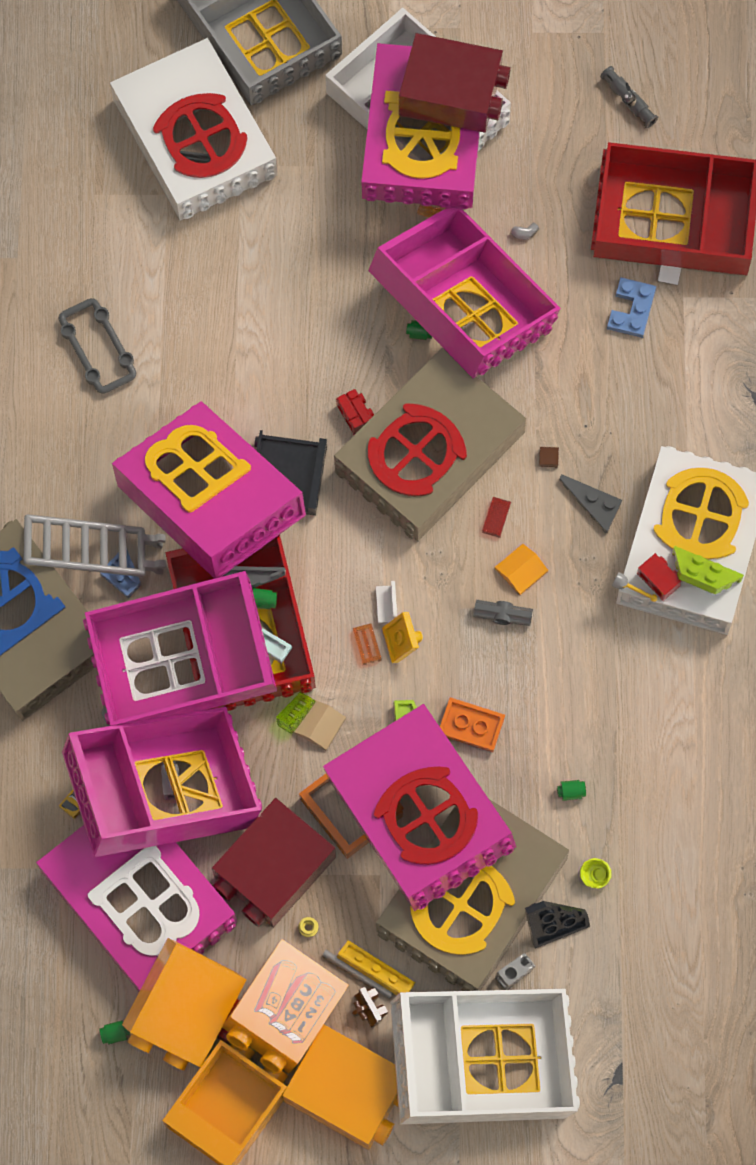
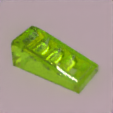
(291, 723)

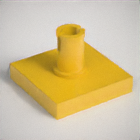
(401, 637)

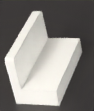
(386, 603)

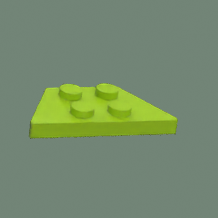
(703, 572)

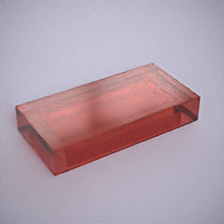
(496, 517)

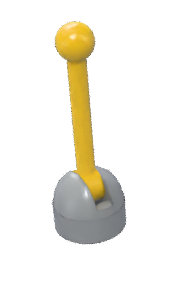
(621, 582)

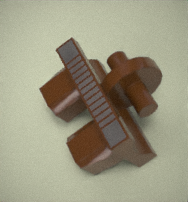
(366, 1008)

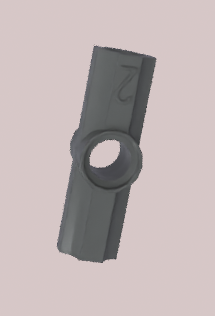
(503, 612)

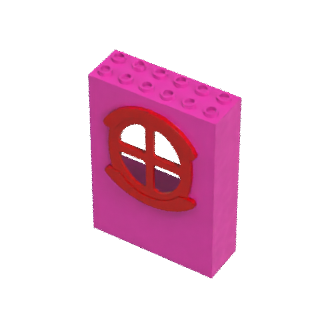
(394, 764)

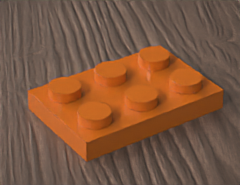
(472, 724)

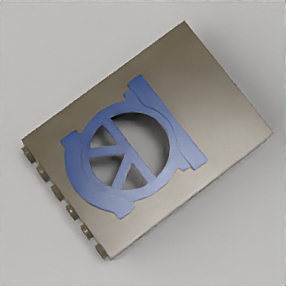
(52, 645)

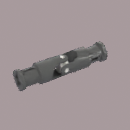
(622, 88)

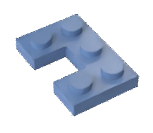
(642, 297)

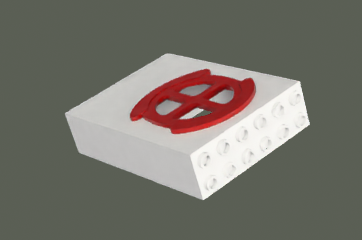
(177, 88)

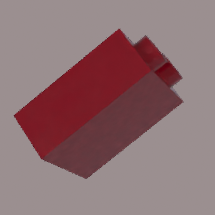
(453, 83)
(272, 864)

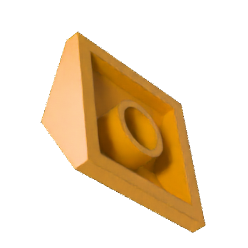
(521, 569)

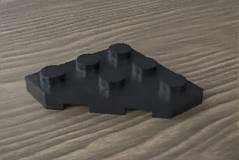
(554, 921)

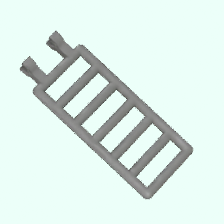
(143, 539)

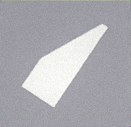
(669, 274)

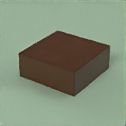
(549, 457)

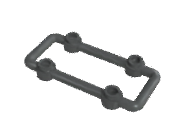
(93, 375)

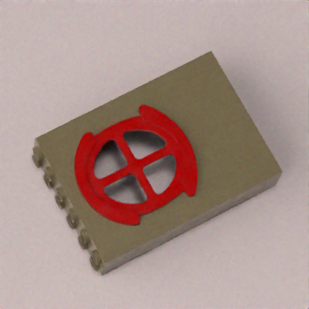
(461, 408)

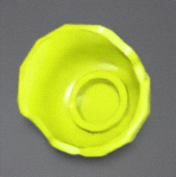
(595, 873)

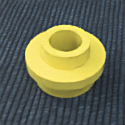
(308, 921)

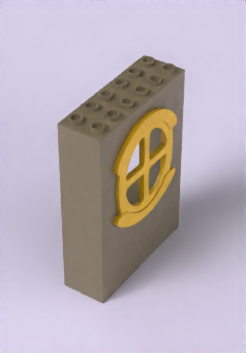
(514, 883)

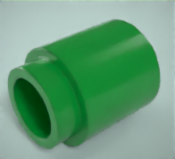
(416, 331)
(265, 598)
(571, 790)
(113, 1033)

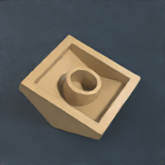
(320, 725)

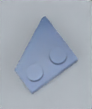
(125, 584)

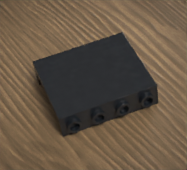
(299, 462)

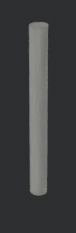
(333, 958)

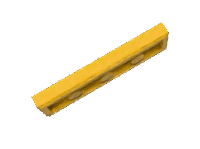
(375, 969)

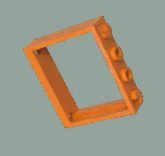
(326, 824)

